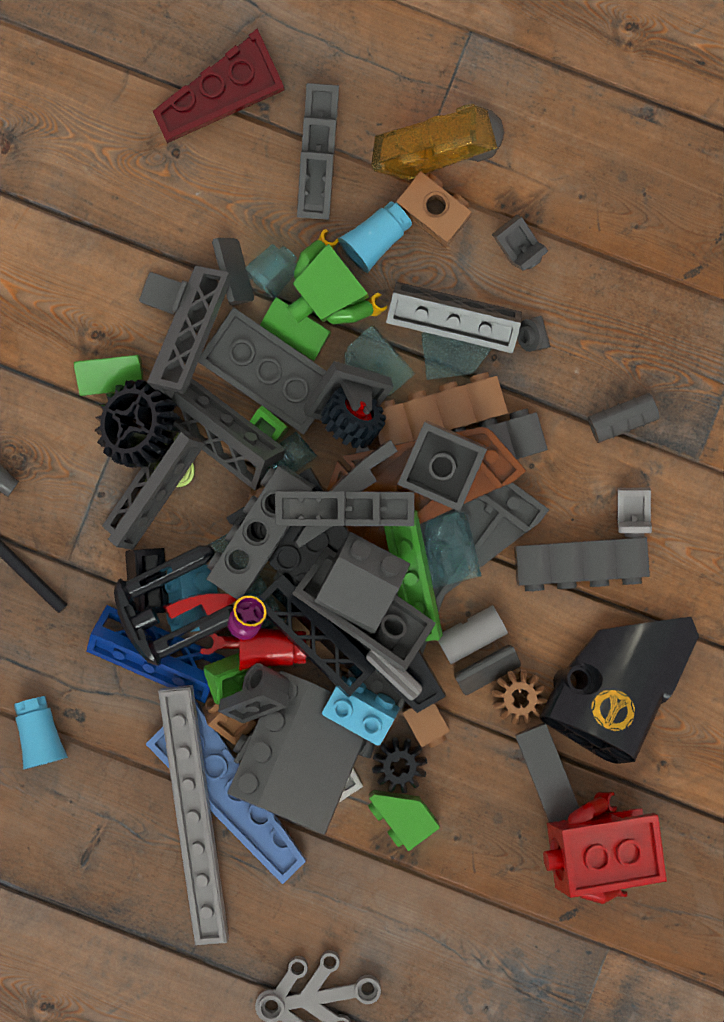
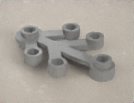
(311, 997)

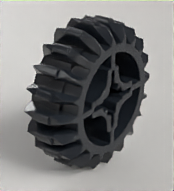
(121, 435)

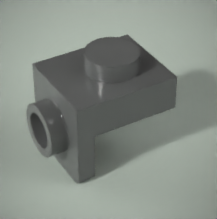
(519, 244)

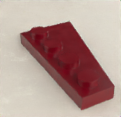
(230, 85)

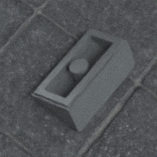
(231, 260)
(487, 669)

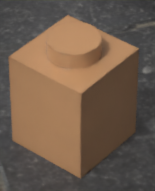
(427, 725)

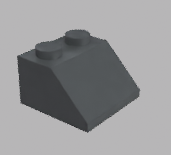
(361, 582)

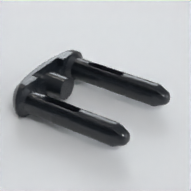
(137, 622)

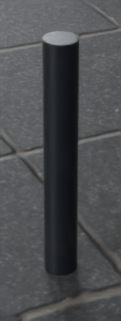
(31, 578)

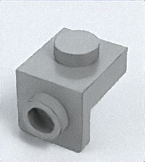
(634, 511)

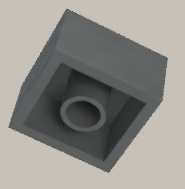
(442, 465)

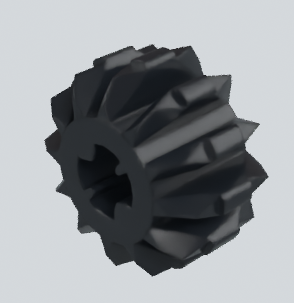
(394, 755)

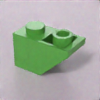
(406, 815)

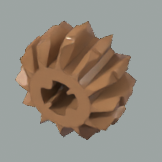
(530, 695)

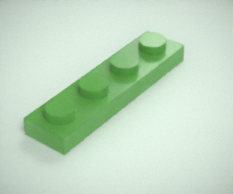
(417, 585)

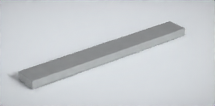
(193, 815)

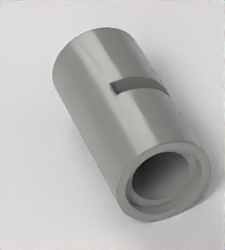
(473, 635)

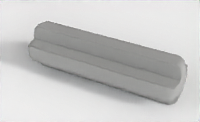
(401, 680)

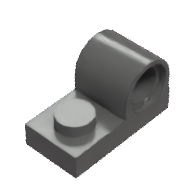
(261, 694)

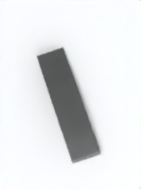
(318, 151)
(353, 481)
(343, 508)
(547, 772)

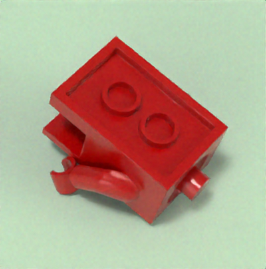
(605, 852)

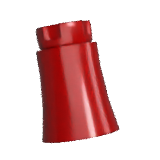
(270, 649)

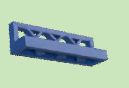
(171, 673)

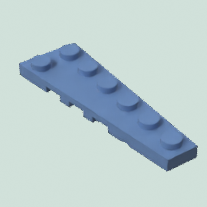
(253, 826)

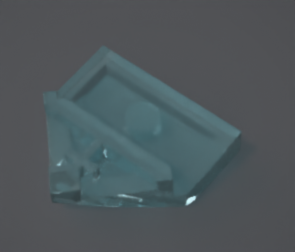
(376, 355)
(451, 357)

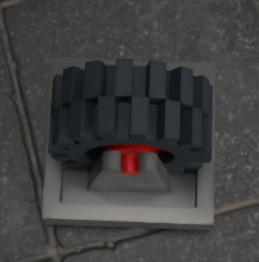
(350, 403)

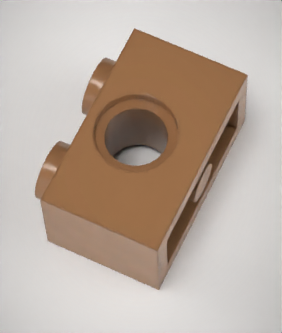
(441, 226)

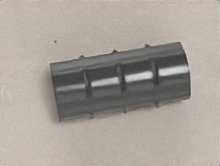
(623, 417)

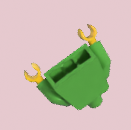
(329, 287)

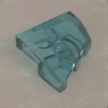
(450, 550)

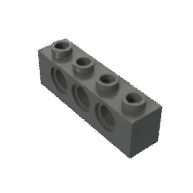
(224, 571)

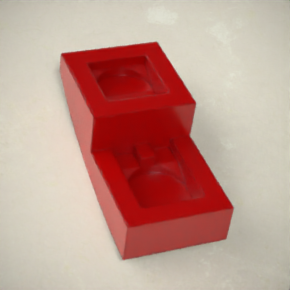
(208, 602)

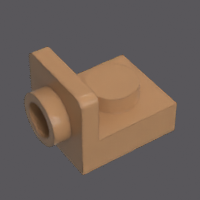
(224, 725)

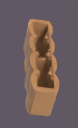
(449, 408)

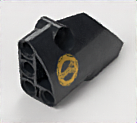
(620, 686)

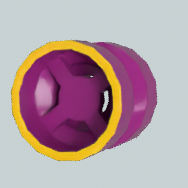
(250, 610)

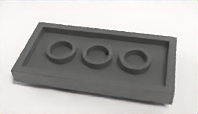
(263, 368)

